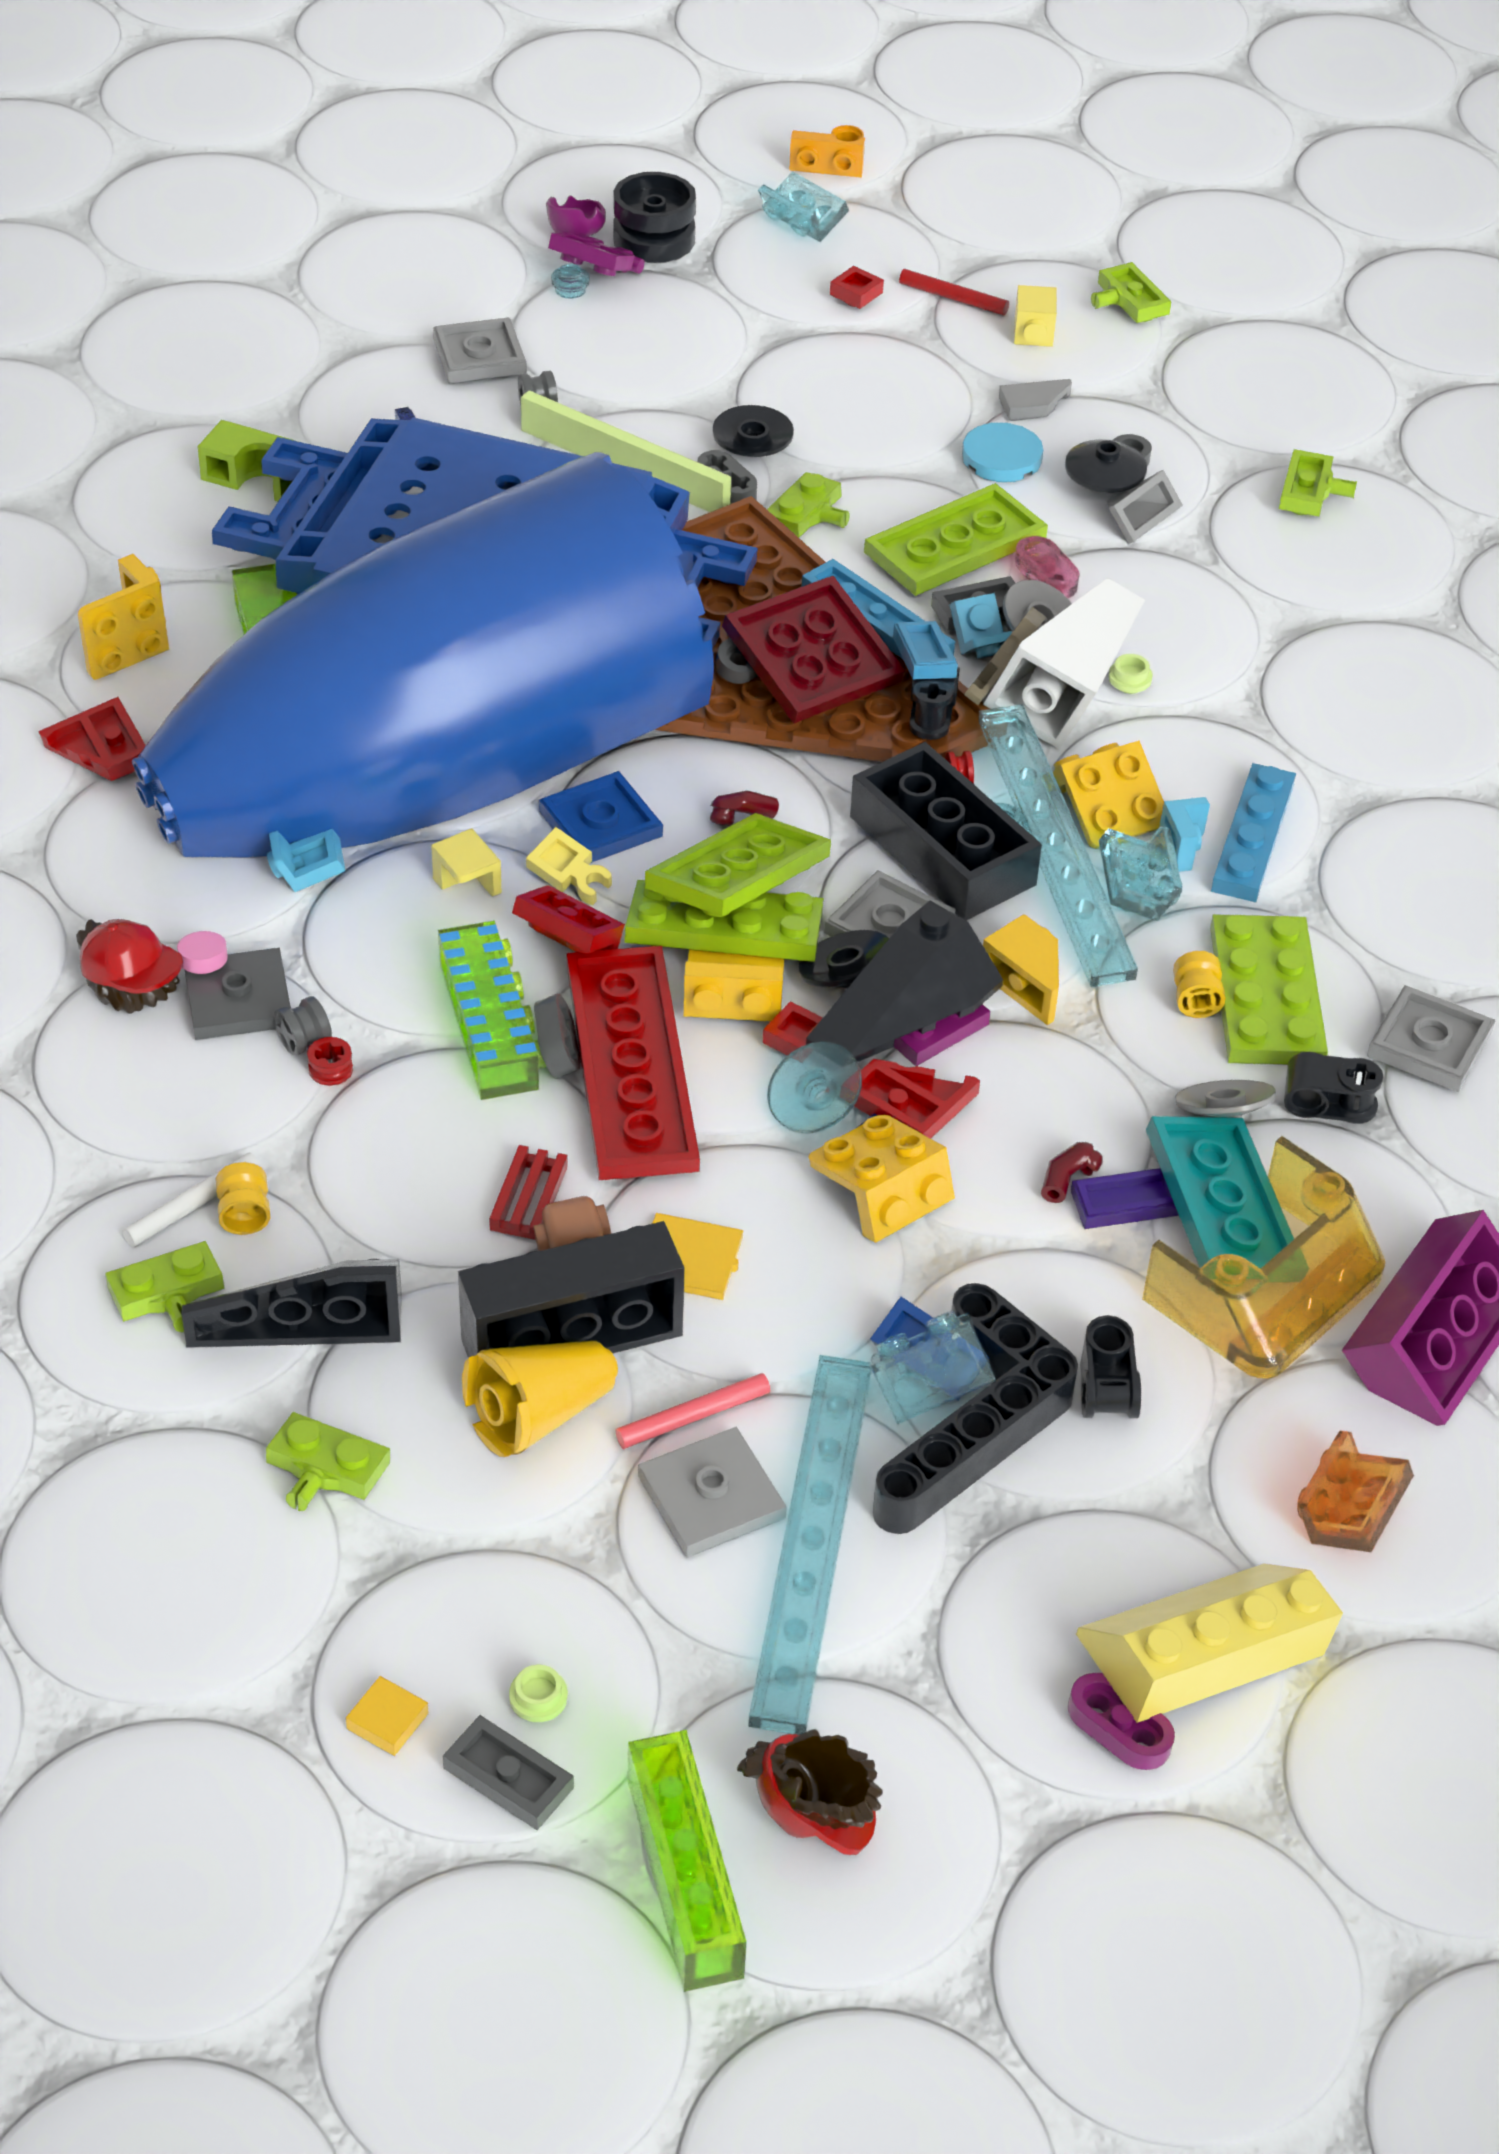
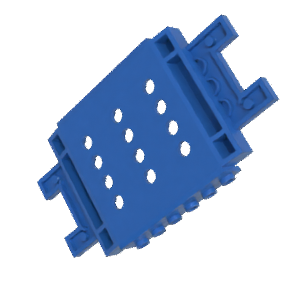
(346, 500)

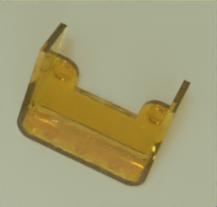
(1279, 1311)

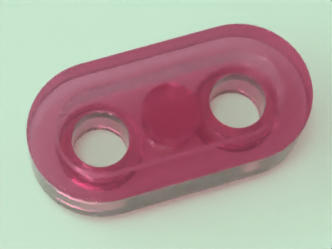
(1045, 562)

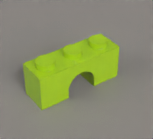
(235, 455)

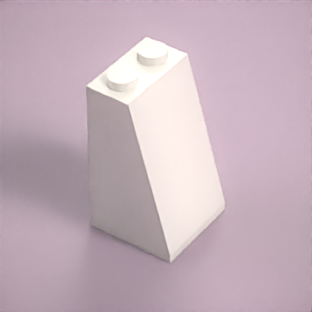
(1067, 660)

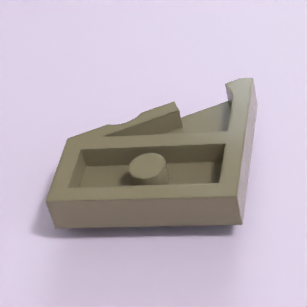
(998, 663)

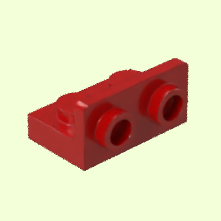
(568, 920)

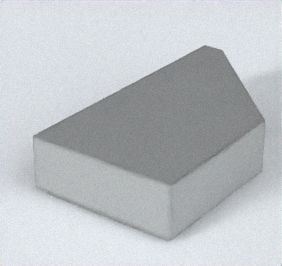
(1033, 398)

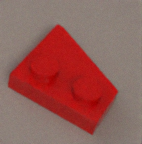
(97, 739)
(913, 1095)

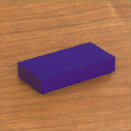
(1123, 1198)

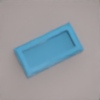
(925, 650)

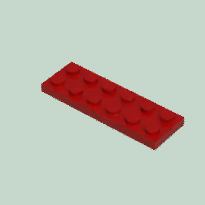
(632, 1064)

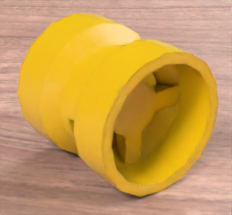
(1199, 984)
(242, 1198)

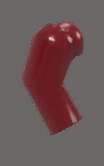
(744, 802)
(1060, 1169)

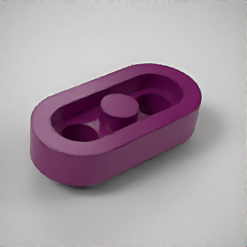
(1116, 1725)

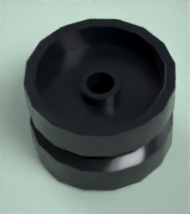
(654, 216)

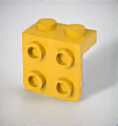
(125, 624)
(1111, 791)
(732, 986)
(890, 1170)

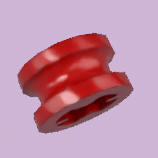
(962, 763)
(325, 1072)

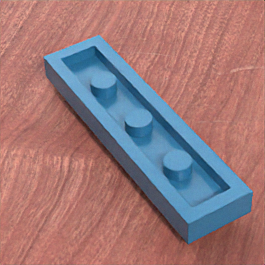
(874, 604)
(1253, 832)

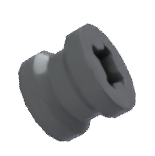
(542, 385)
(302, 1025)

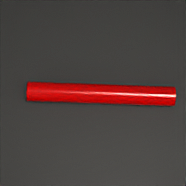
(954, 292)

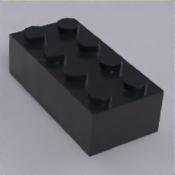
(945, 831)
(599, 1289)

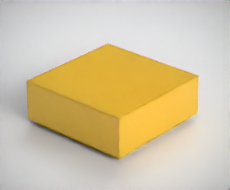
(387, 1715)

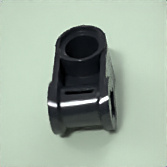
(932, 706)
(1327, 1087)
(1109, 1369)

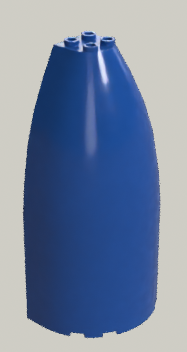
(439, 673)

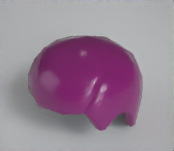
(576, 216)

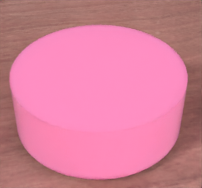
(203, 952)

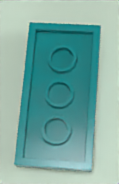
(1219, 1187)

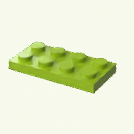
(954, 539)
(737, 864)
(765, 927)
(1268, 988)

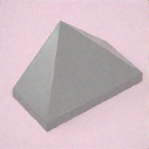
(1144, 506)

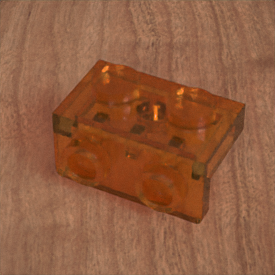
(1352, 1496)

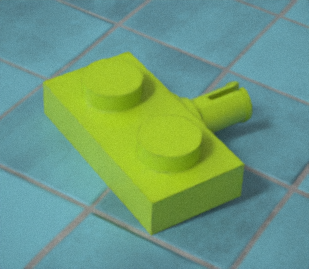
(1132, 291)
(1310, 482)
(810, 503)
(165, 1283)
(325, 1459)

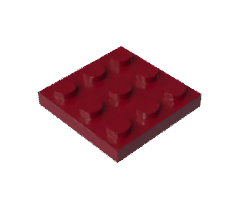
(813, 649)

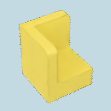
(464, 859)

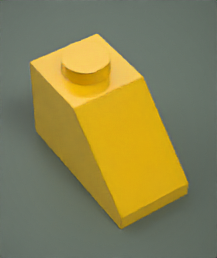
(1028, 964)

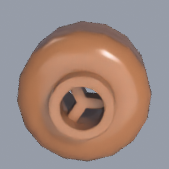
(571, 1221)

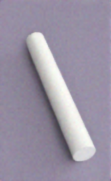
(176, 1208)

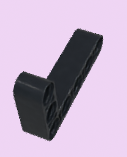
(1029, 1394)

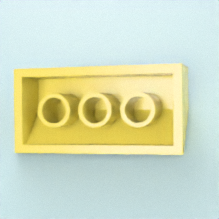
(1212, 1637)

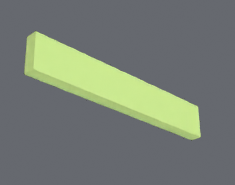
(587, 435)

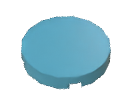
(1002, 451)

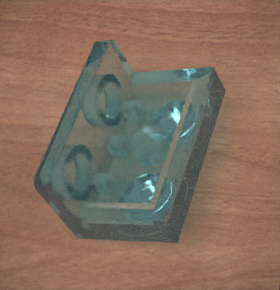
(803, 206)
(1140, 873)
(931, 1366)

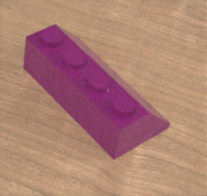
(1434, 1320)

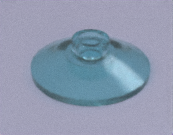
(805, 1075)

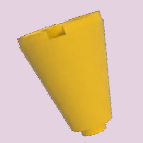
(533, 1390)

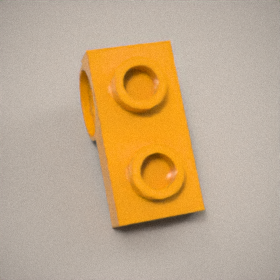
(831, 153)

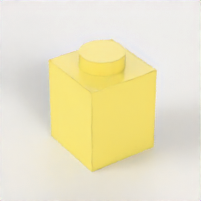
(1035, 315)

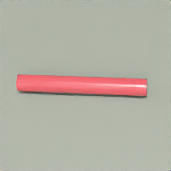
(692, 1410)

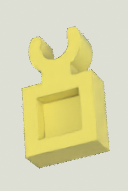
(566, 862)

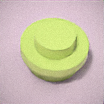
(1130, 673)
(538, 1693)

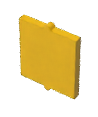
(706, 1253)

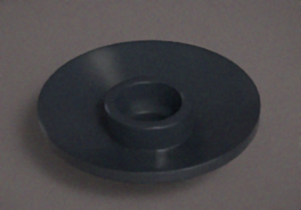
(753, 430)
(1106, 465)
(842, 958)

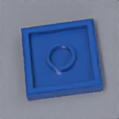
(602, 815)

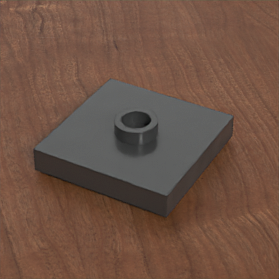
(238, 995)

